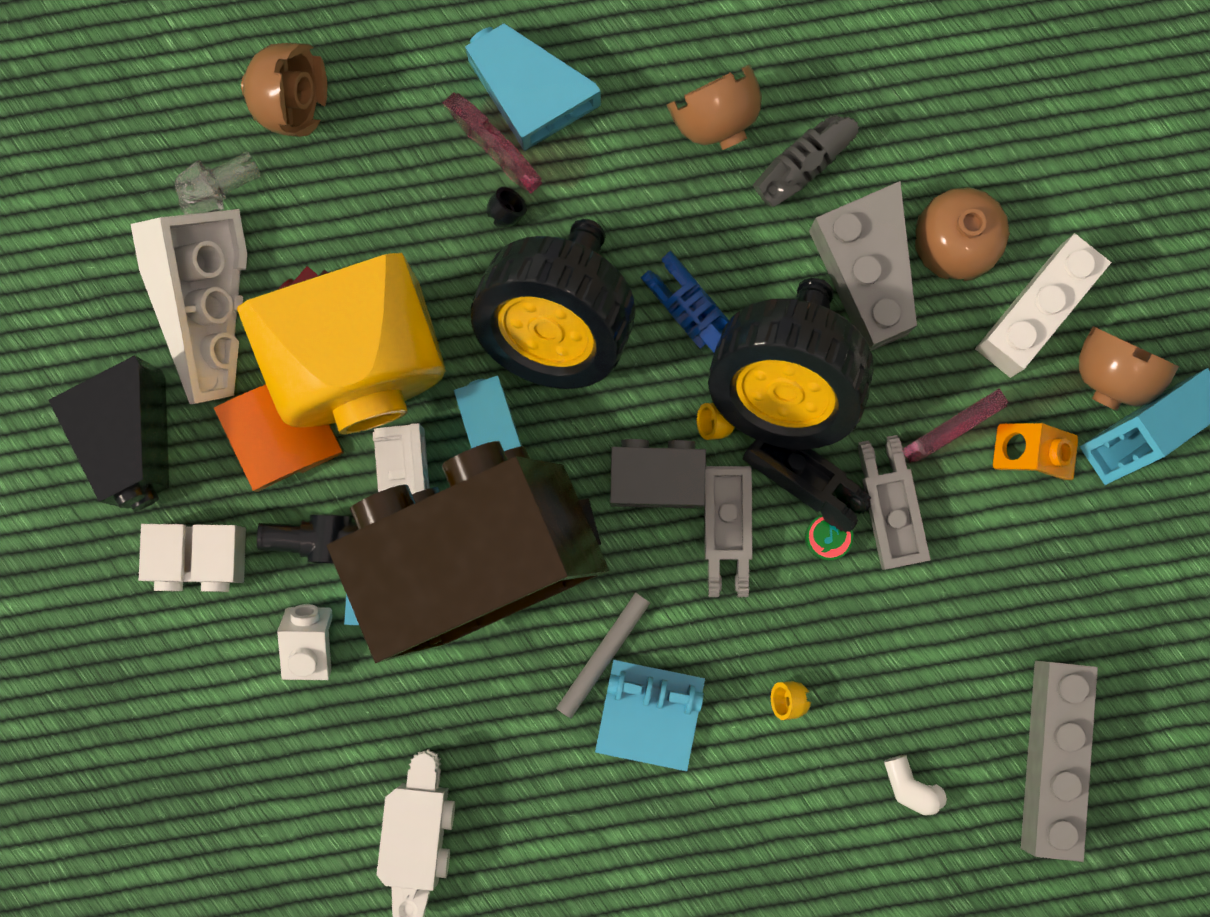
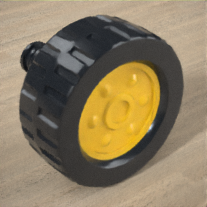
(554, 309)
(792, 370)

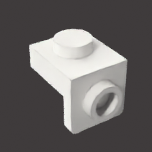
(305, 643)

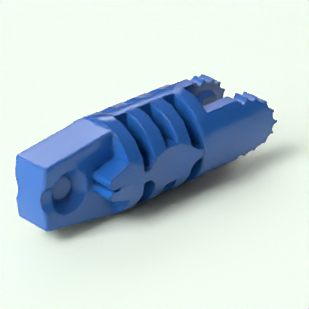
(689, 304)

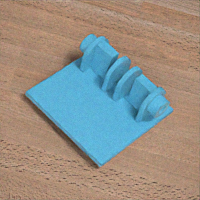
(650, 715)

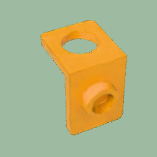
(1046, 450)

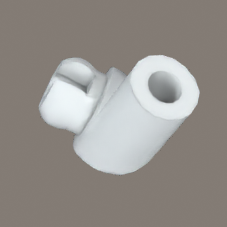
(912, 793)

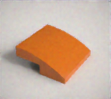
(267, 445)

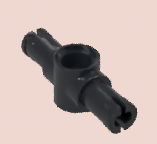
(305, 538)

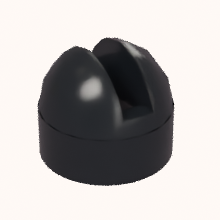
(506, 207)

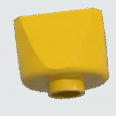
(345, 345)

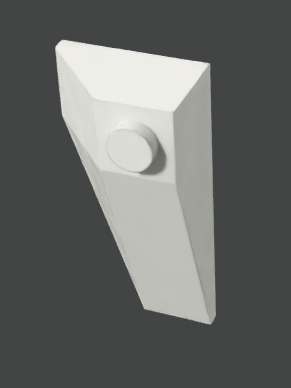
(193, 283)

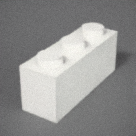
(1043, 305)

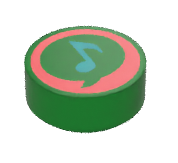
(827, 541)

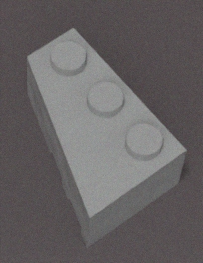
(870, 264)

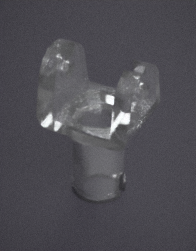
(209, 186)

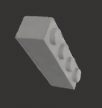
(1059, 760)

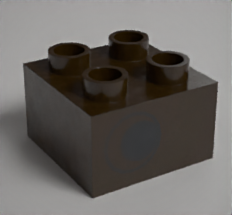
(463, 555)

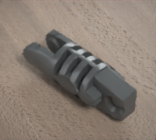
(805, 159)

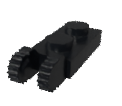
(811, 481)

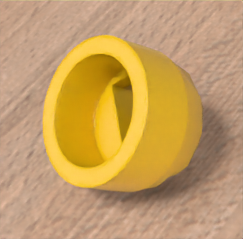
(711, 423)
(789, 700)

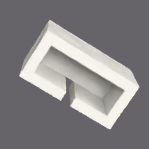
(192, 554)

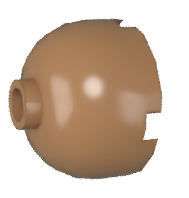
(284, 88)
(719, 110)
(962, 234)
(1122, 371)

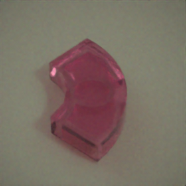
(489, 138)

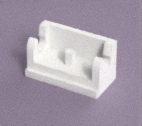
(401, 457)

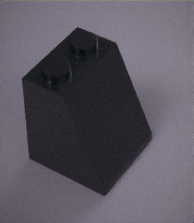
(119, 432)

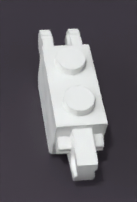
(412, 836)

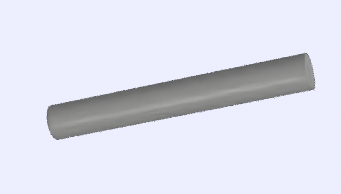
(603, 655)

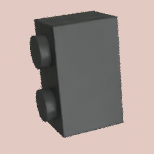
(658, 475)

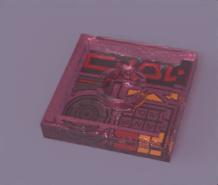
(955, 426)

